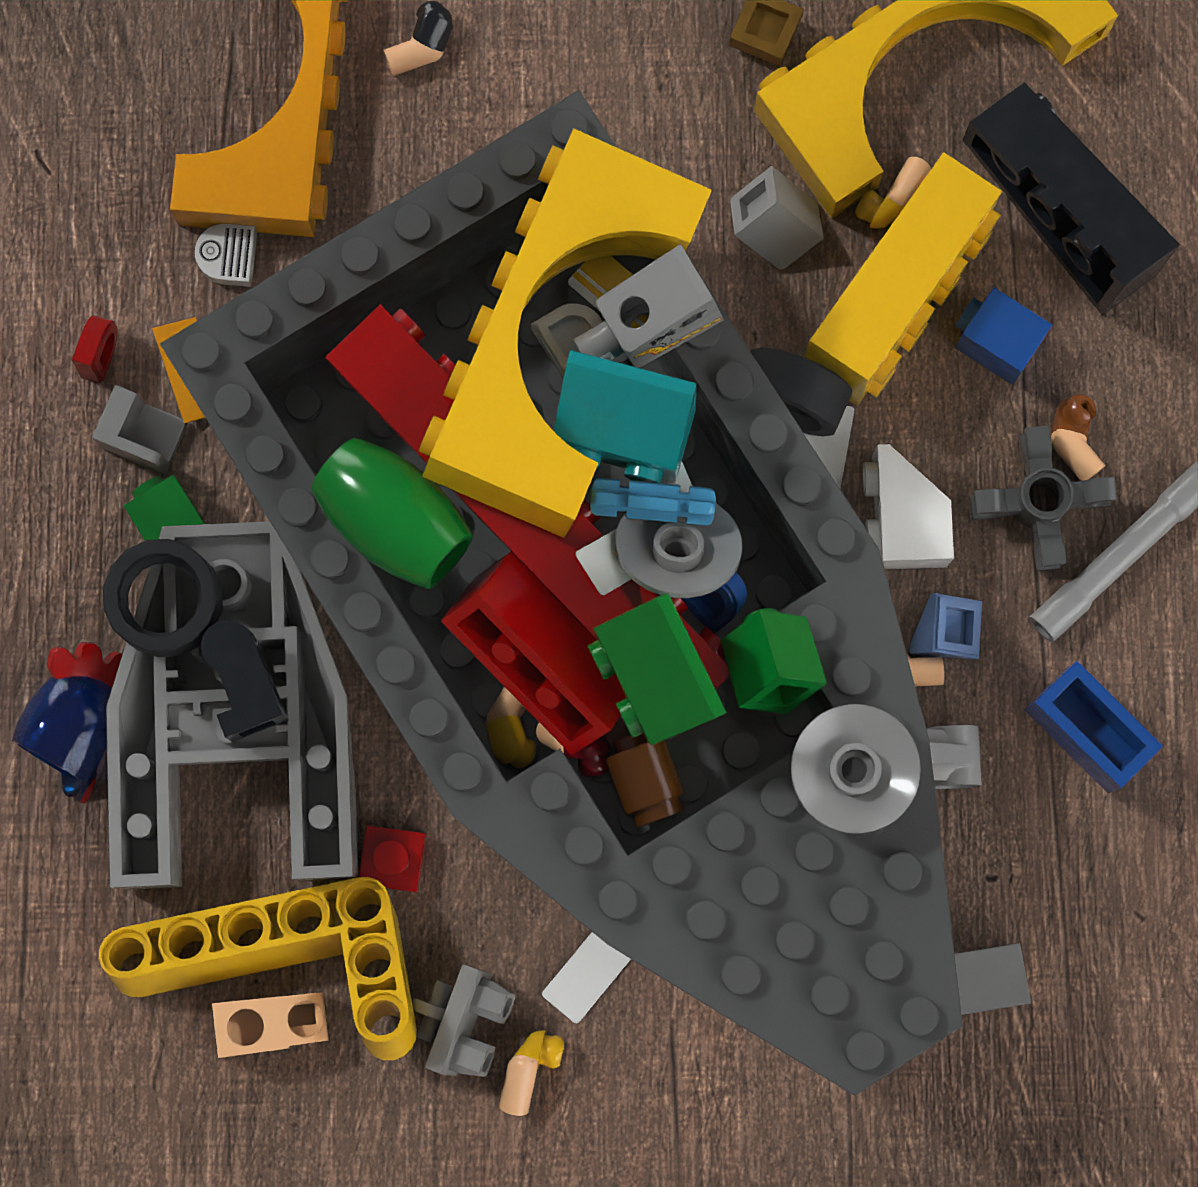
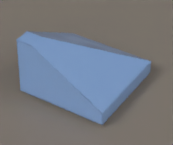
(948, 628)

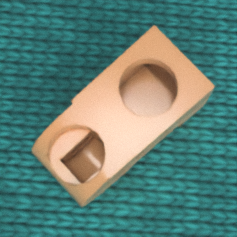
(269, 1023)

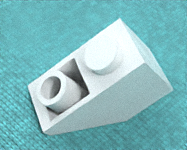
(910, 513)

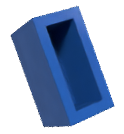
(1093, 727)

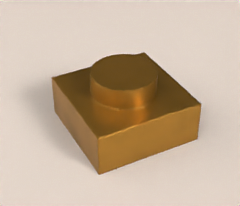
(766, 29)

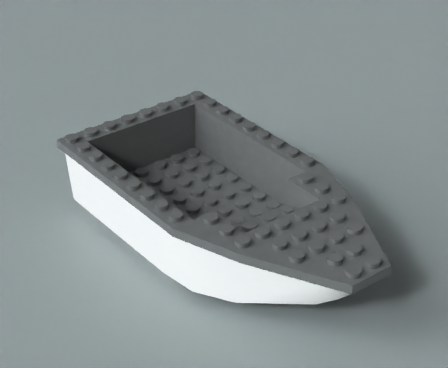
(742, 897)

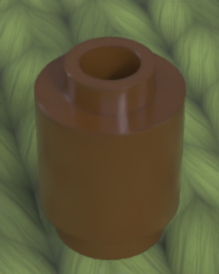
(645, 779)

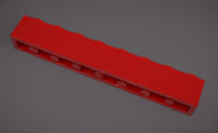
(406, 391)

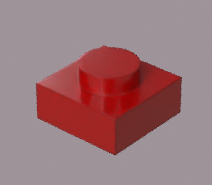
(393, 857)

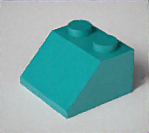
(625, 416)

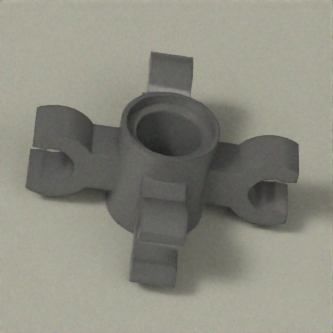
(1048, 540)

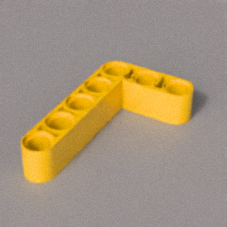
(277, 948)

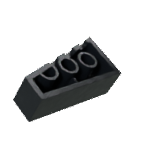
(1069, 198)

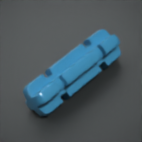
(653, 501)

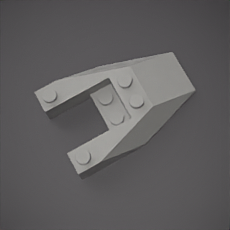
(168, 709)

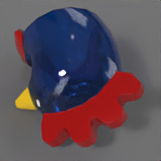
(68, 716)

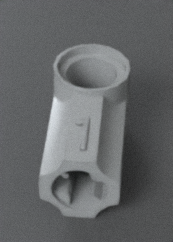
(955, 756)

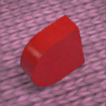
(95, 348)

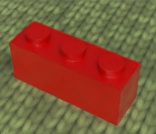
(536, 652)

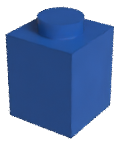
(1000, 334)

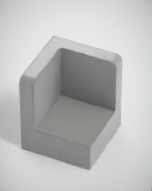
(776, 218)
(139, 431)
(991, 979)

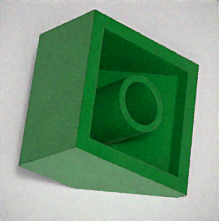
(657, 671)

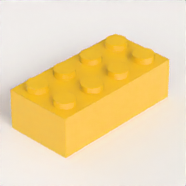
(907, 270)

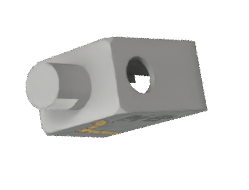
(676, 307)

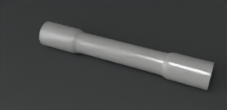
(1077, 595)

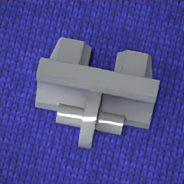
(453, 1047)

